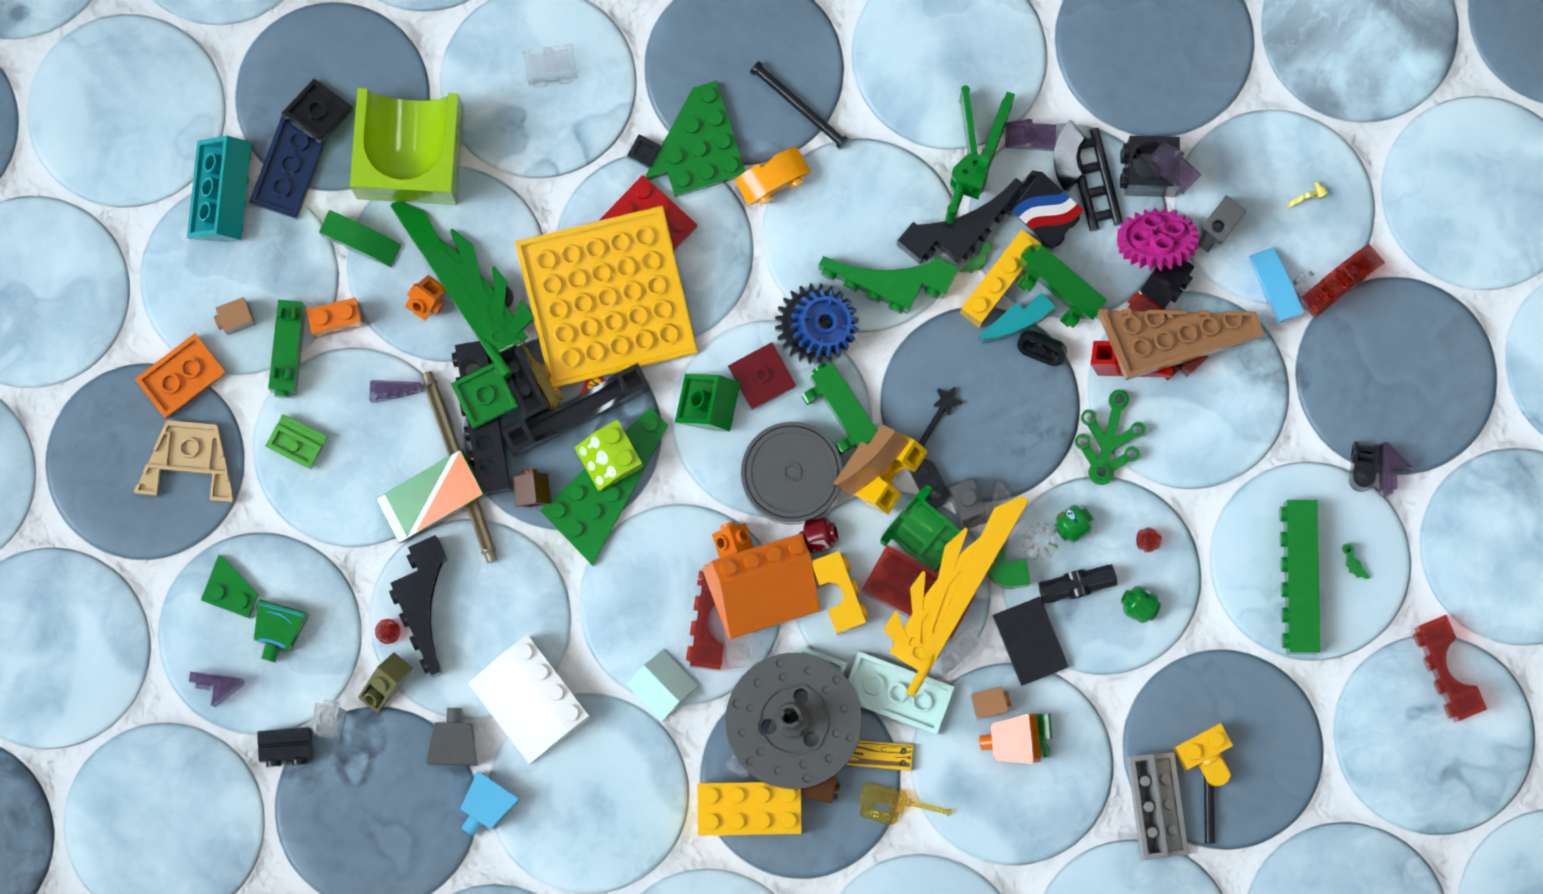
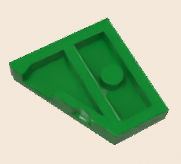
(229, 590)

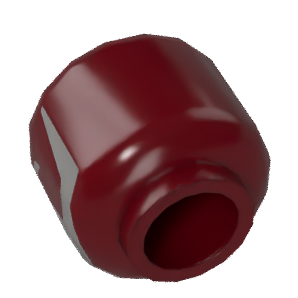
(820, 535)

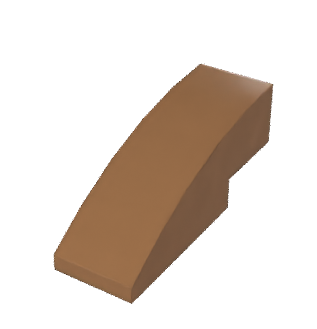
(870, 460)

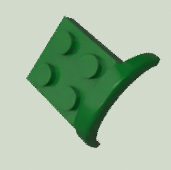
(921, 531)

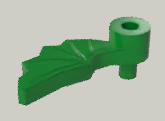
(977, 261)
(1353, 564)

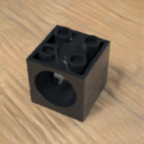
(1131, 181)

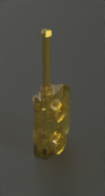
(541, 375)
(896, 800)

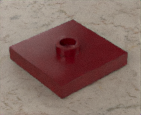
(762, 376)

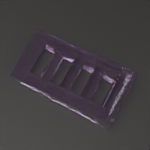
(388, 390)

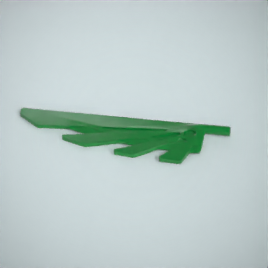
(471, 293)

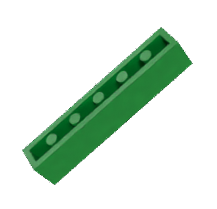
(1301, 577)

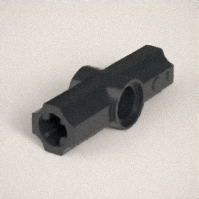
(1077, 584)

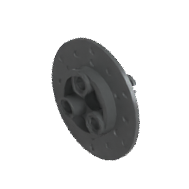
(769, 695)

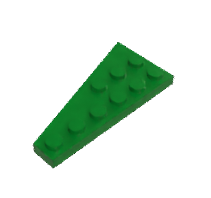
(589, 515)

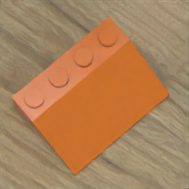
(763, 586)

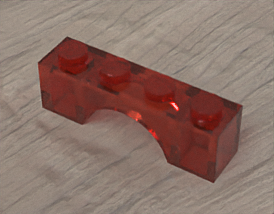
(1435, 640)
(706, 650)

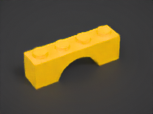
(997, 281)

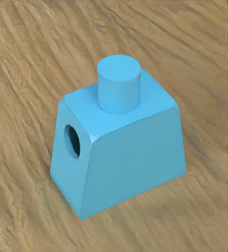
(486, 804)

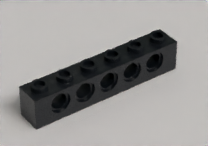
(497, 481)

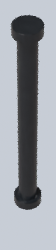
(758, 70)

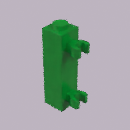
(1062, 282)
(287, 348)
(843, 405)

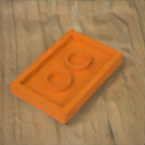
(180, 376)

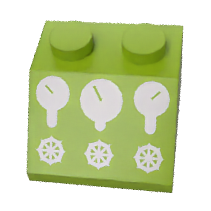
(608, 456)

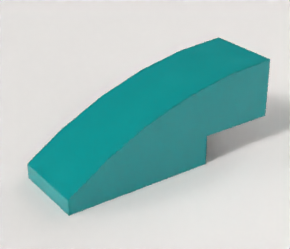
(1018, 320)

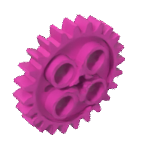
(1157, 239)

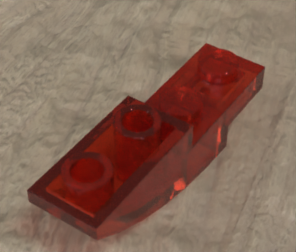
(1341, 280)

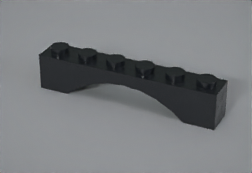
(558, 420)

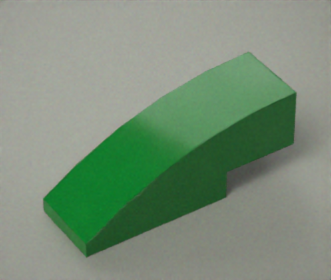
(359, 238)

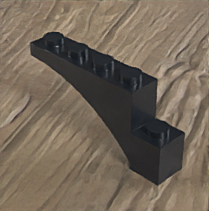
(956, 238)
(415, 598)

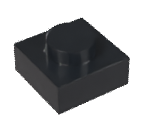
(643, 151)

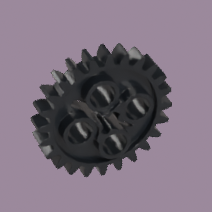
(787, 332)

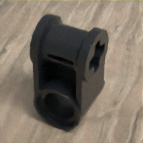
(1365, 461)

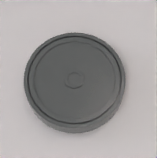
(791, 473)

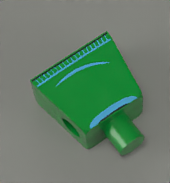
(277, 628)

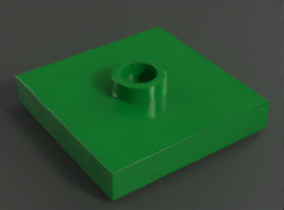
(484, 395)

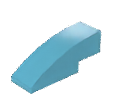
(1276, 285)

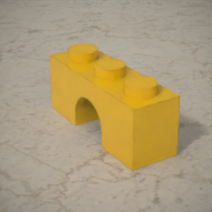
(880, 492)
(833, 571)

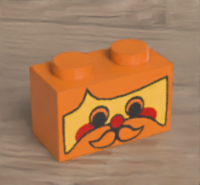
(335, 318)

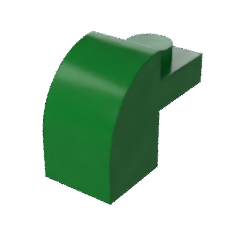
(1009, 574)

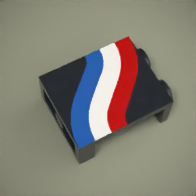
(1044, 209)

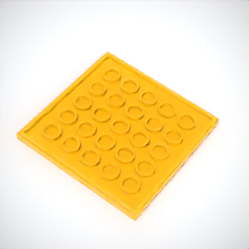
(606, 296)

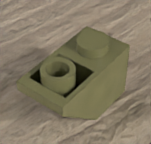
(385, 682)

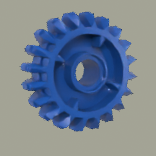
(813, 333)

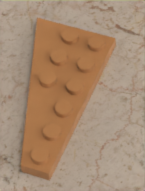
(1170, 337)

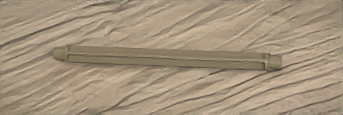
(451, 444)

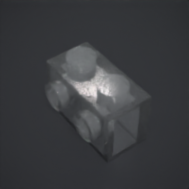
(743, 650)

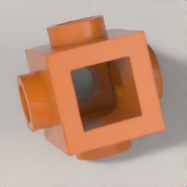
(426, 298)
(732, 539)

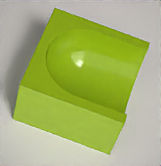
(406, 149)

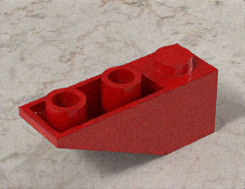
(1105, 362)

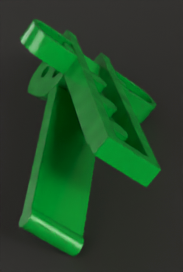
(972, 171)

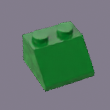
(707, 402)

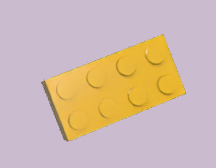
(748, 809)

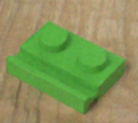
(296, 441)

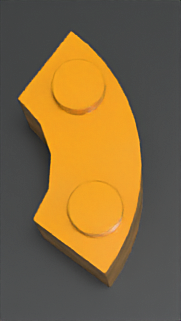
(780, 172)

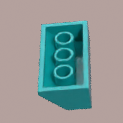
(219, 189)

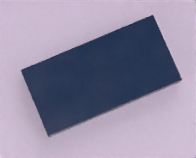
(287, 171)

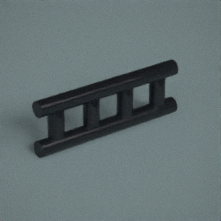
(1106, 189)

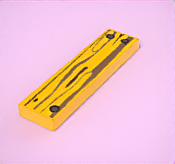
(882, 756)

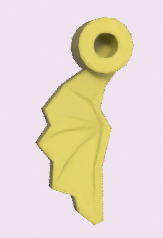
(1320, 192)

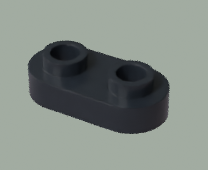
(1042, 348)
(932, 479)

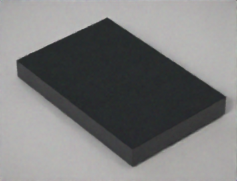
(1030, 641)

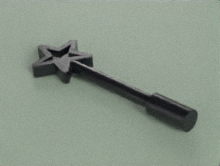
(945, 403)

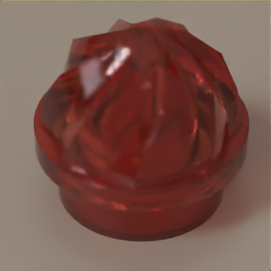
(1148, 539)
(387, 631)

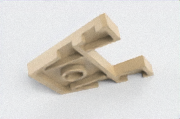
(188, 449)

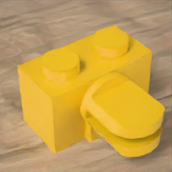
(1206, 753)

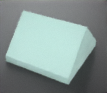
(662, 685)

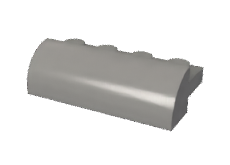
(1157, 806)

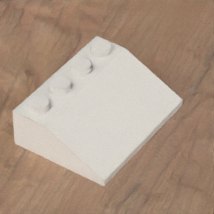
(528, 699)

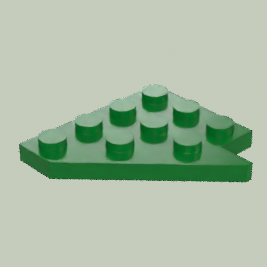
(699, 145)

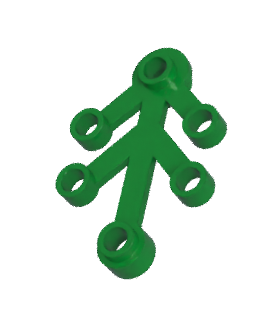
(1108, 441)

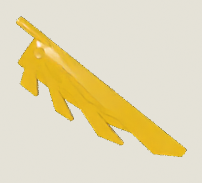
(947, 599)

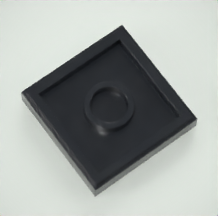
(317, 111)

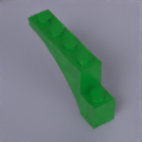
(895, 286)

